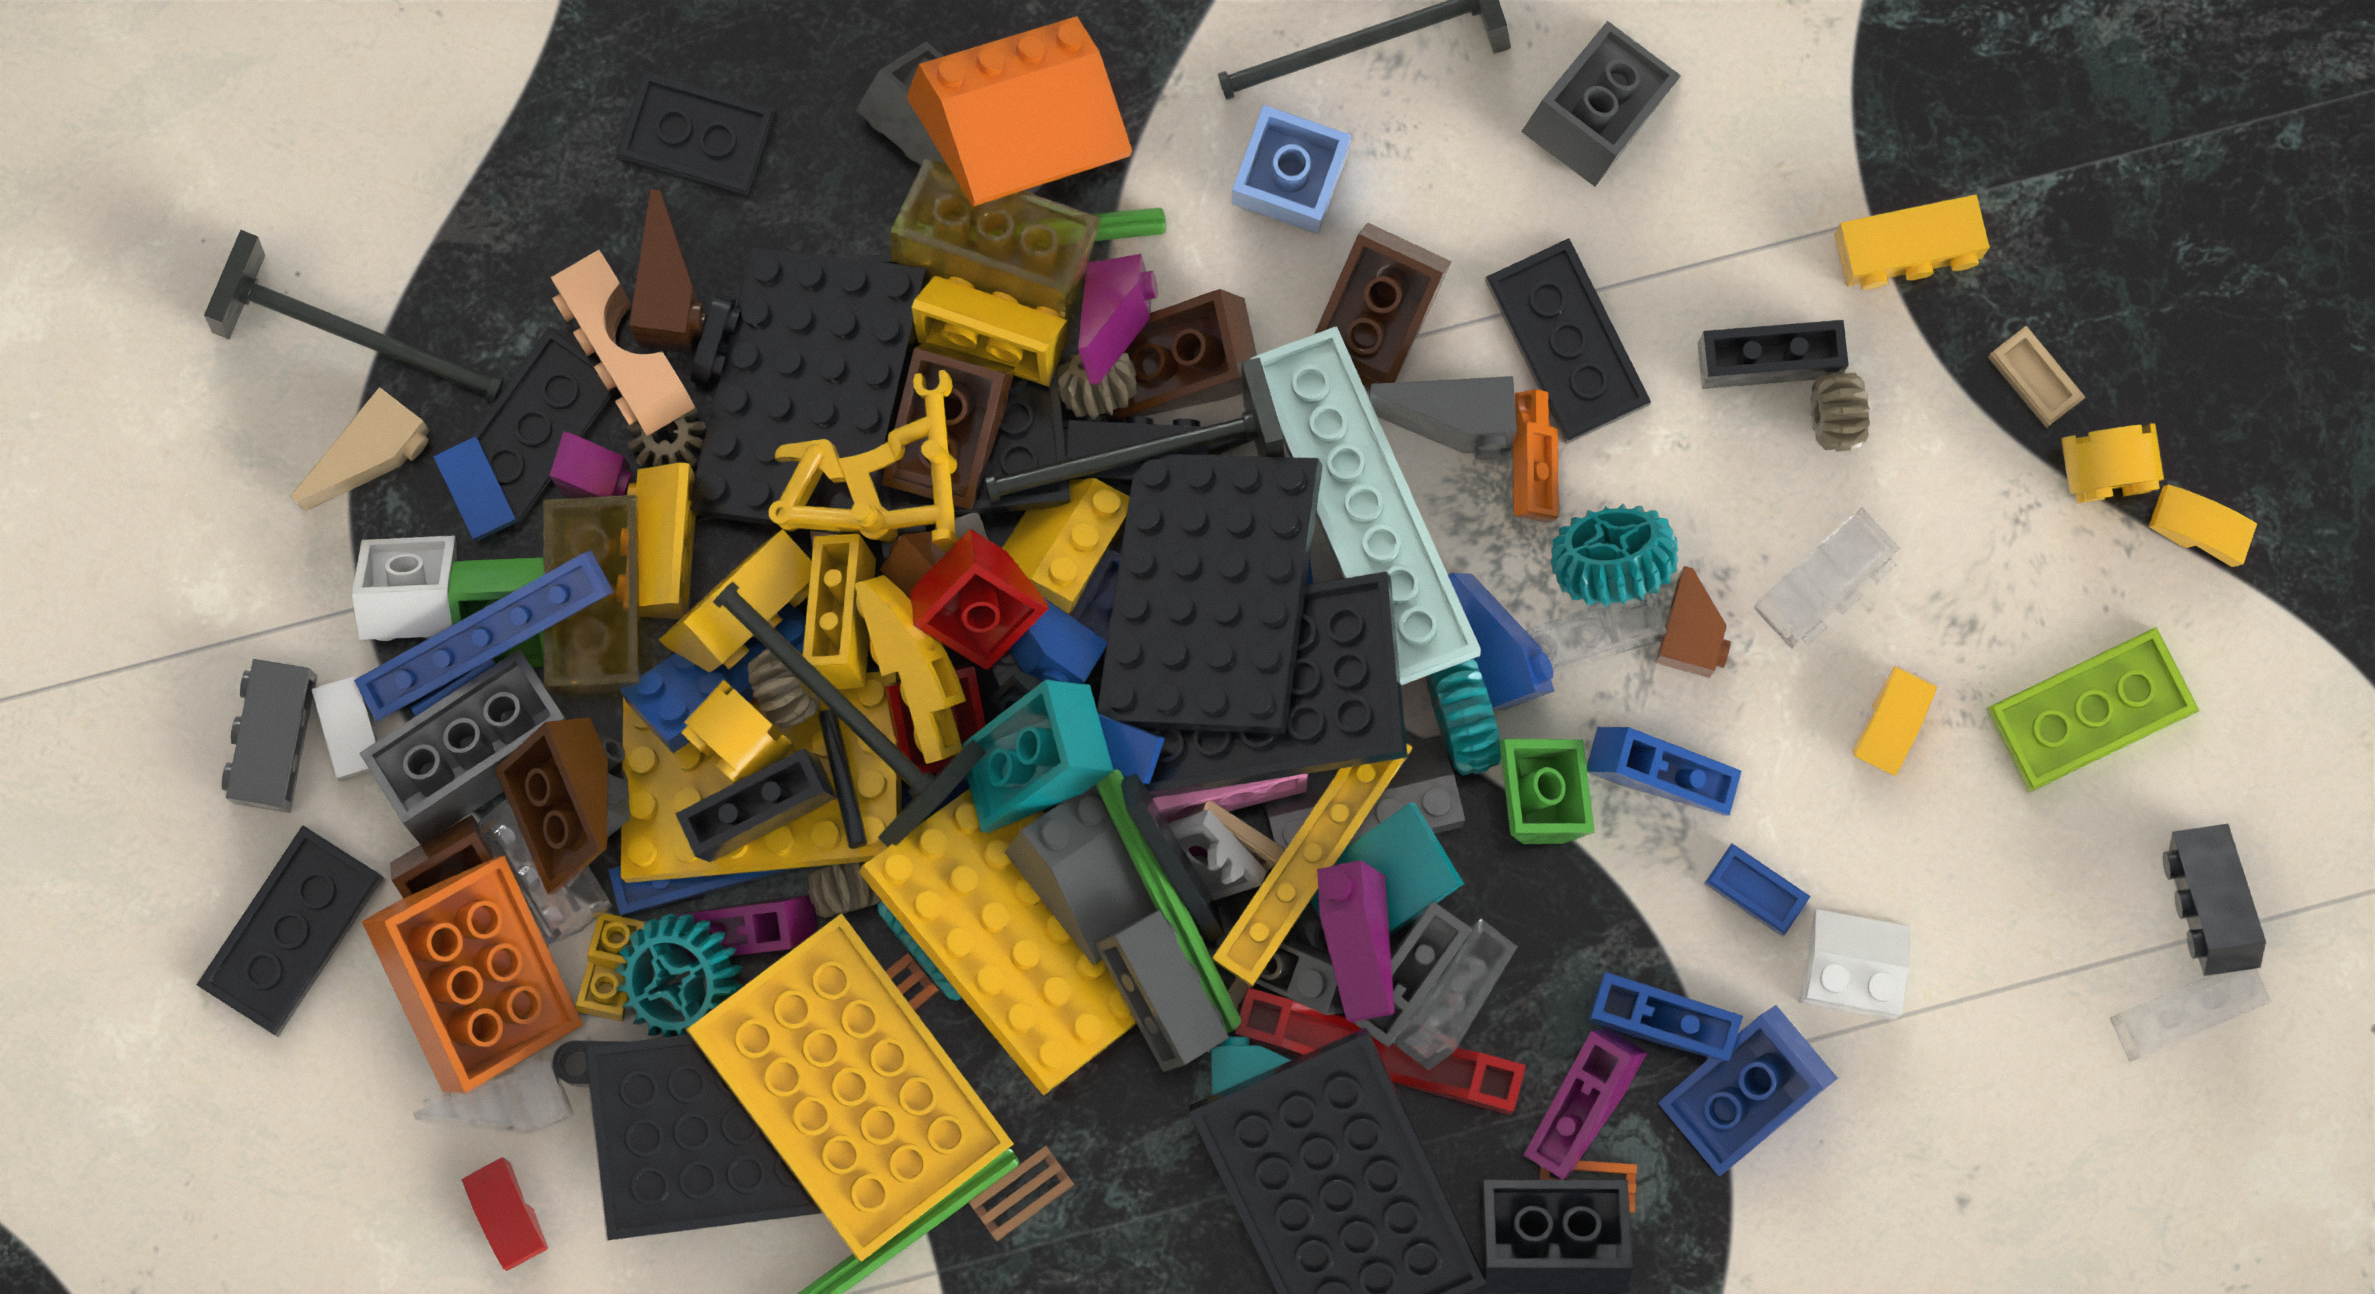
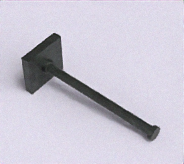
(1488, 9)
(240, 286)
(1257, 423)
(925, 788)

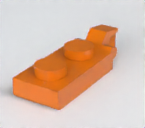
(1535, 459)

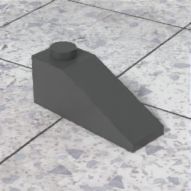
(1416, 967)

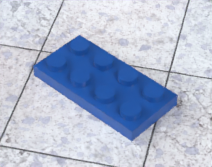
(678, 686)

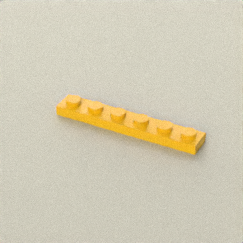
(1295, 876)

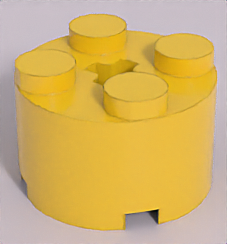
(2113, 460)
(736, 733)

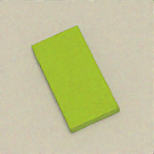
(2092, 709)

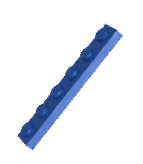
(484, 635)

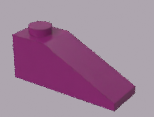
(1113, 311)
(760, 924)
(1358, 937)
(1585, 1101)

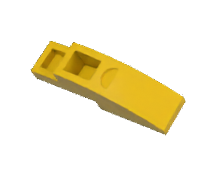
(925, 670)

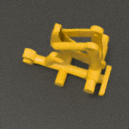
(867, 512)

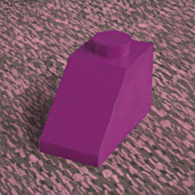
(589, 470)

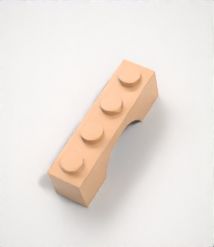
(646, 381)

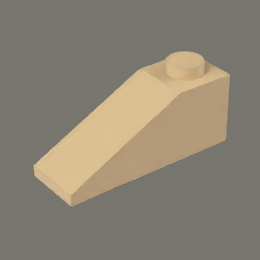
(369, 447)

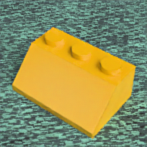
(991, 327)
(665, 539)
(1065, 543)
(766, 580)

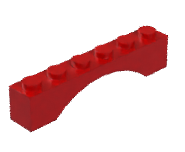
(1461, 1076)

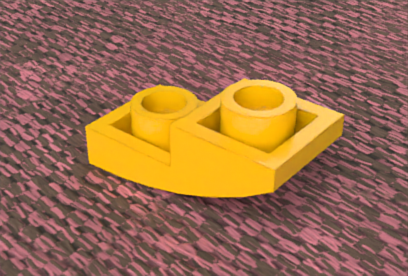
(2203, 523)
(1895, 720)
(600, 980)

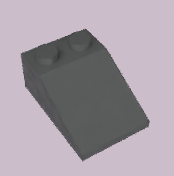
(1600, 103)
(1457, 413)
(1081, 870)

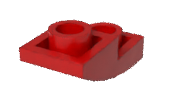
(503, 1214)

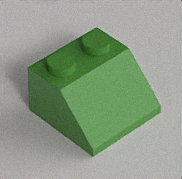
(483, 582)
(1546, 790)

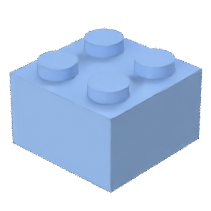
(1290, 169)

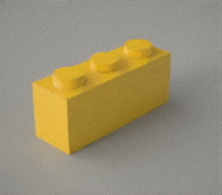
(1912, 242)
(834, 629)

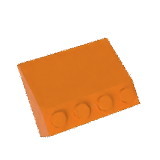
(1020, 110)
(472, 975)

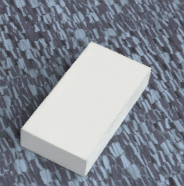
(345, 725)

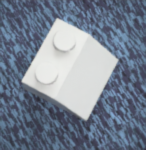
(403, 587)
(1856, 965)

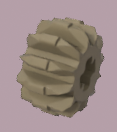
(1099, 398)
(1840, 411)
(664, 452)
(780, 692)
(840, 890)

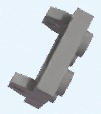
(1229, 863)

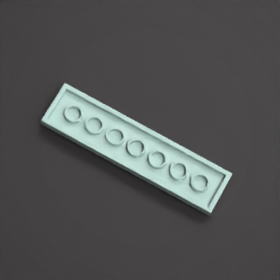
(1366, 500)

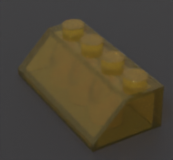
(1004, 245)
(600, 643)

